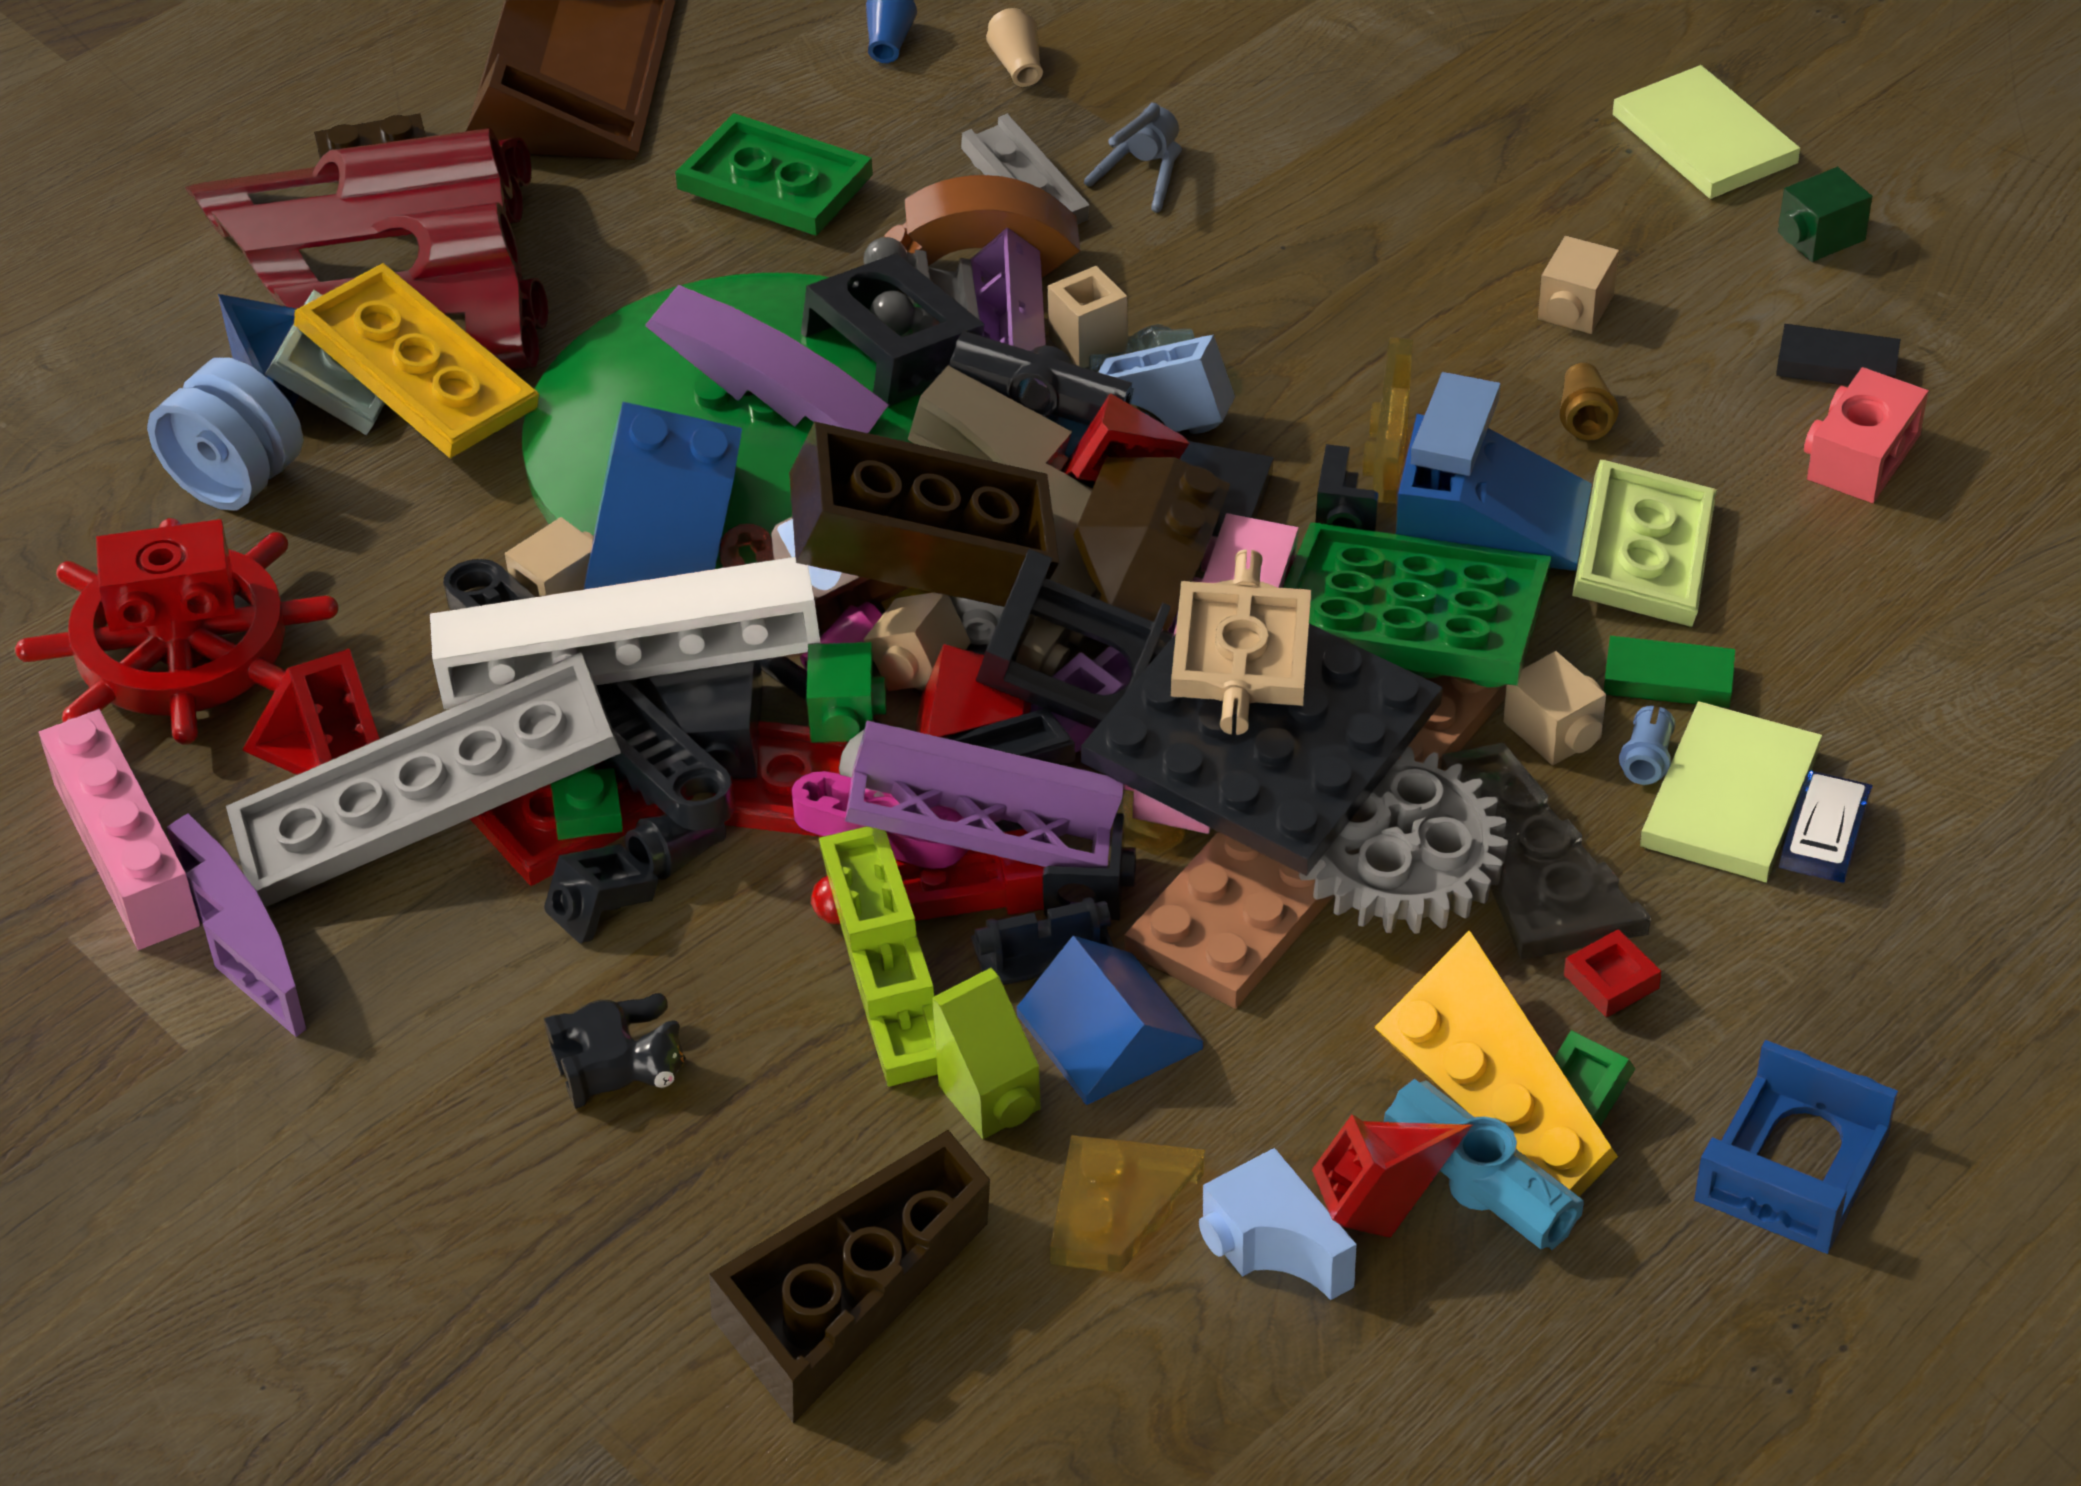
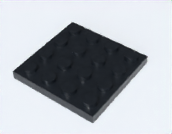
(1297, 767)

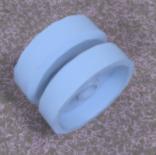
(225, 433)

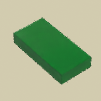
(1669, 671)

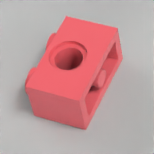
(1865, 434)

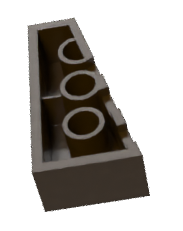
(847, 1270)

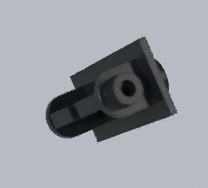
(1025, 947)

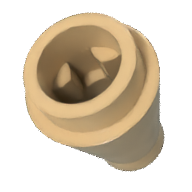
(1015, 43)

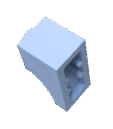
(1178, 383)
(1274, 1222)

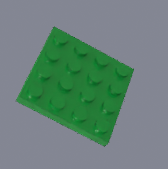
(1424, 600)

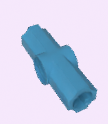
(1490, 1171)

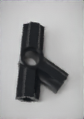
(1070, 389)

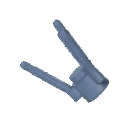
(1147, 138)

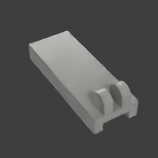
(1012, 154)

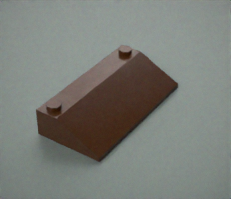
(573, 75)

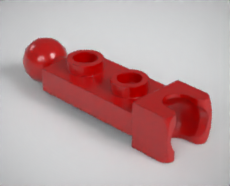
(968, 886)

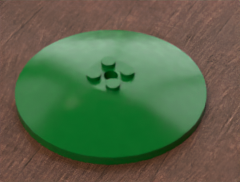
(624, 361)

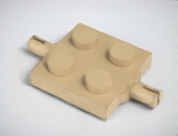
(1241, 642)

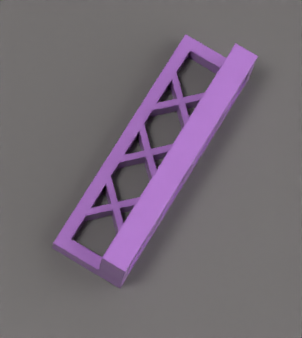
(983, 789)

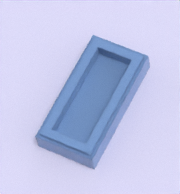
(1455, 423)

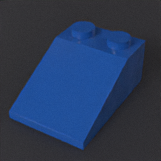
(662, 497)

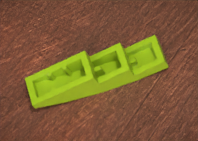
(883, 951)

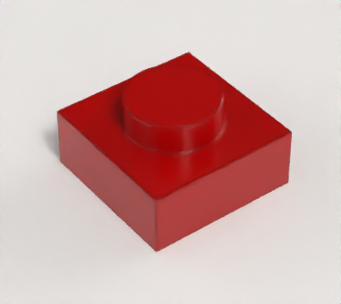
(1612, 973)

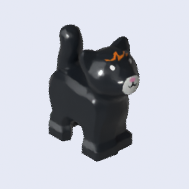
(598, 1050)

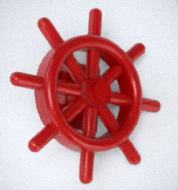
(171, 599)

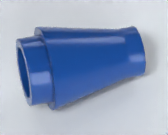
(888, 27)

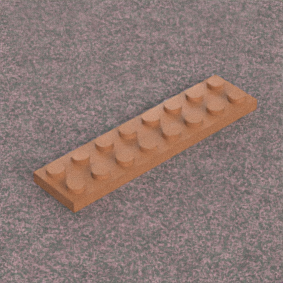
(1241, 910)

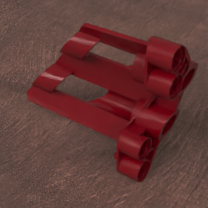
(443, 189)

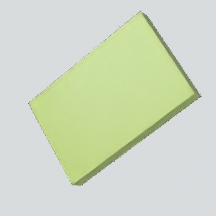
(1706, 131)
(1645, 543)
(1731, 791)

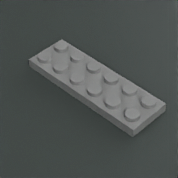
(421, 780)

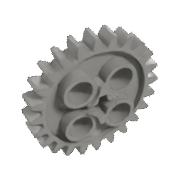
(1415, 848)

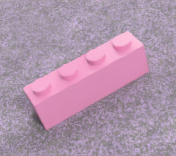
(119, 829)

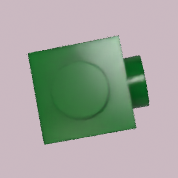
(842, 690)

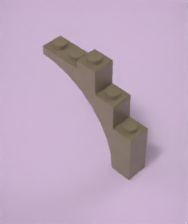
(984, 424)

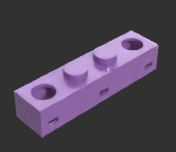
(1011, 291)

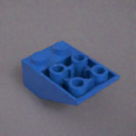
(1506, 503)

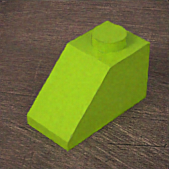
(984, 1055)

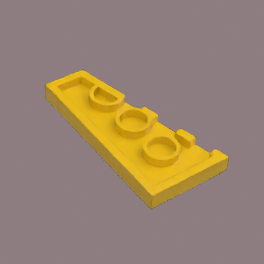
(1488, 1059)

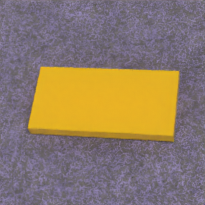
(416, 360)

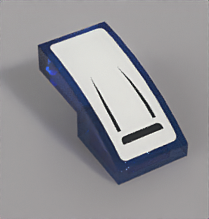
(1825, 826)

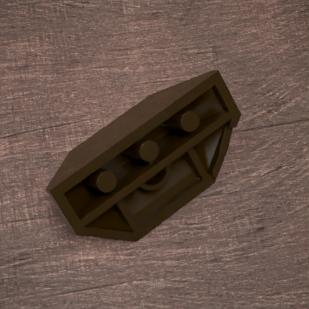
(1148, 530)

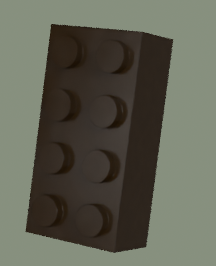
(917, 514)

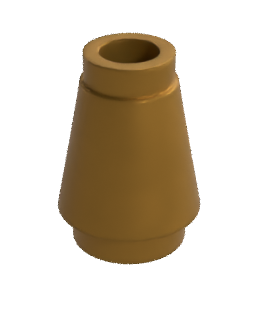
(1587, 404)

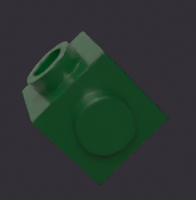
(1824, 214)

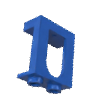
(1777, 1196)

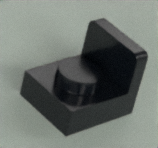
(1338, 494)
(593, 883)

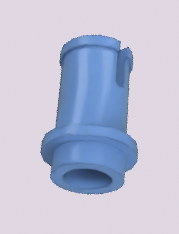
(1646, 754)

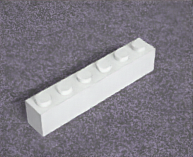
(629, 628)

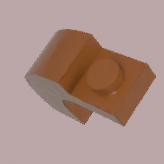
(977, 209)

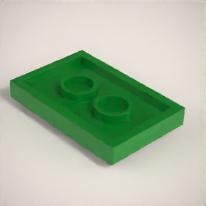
(774, 174)

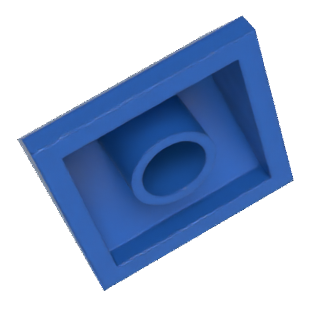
(1104, 1019)

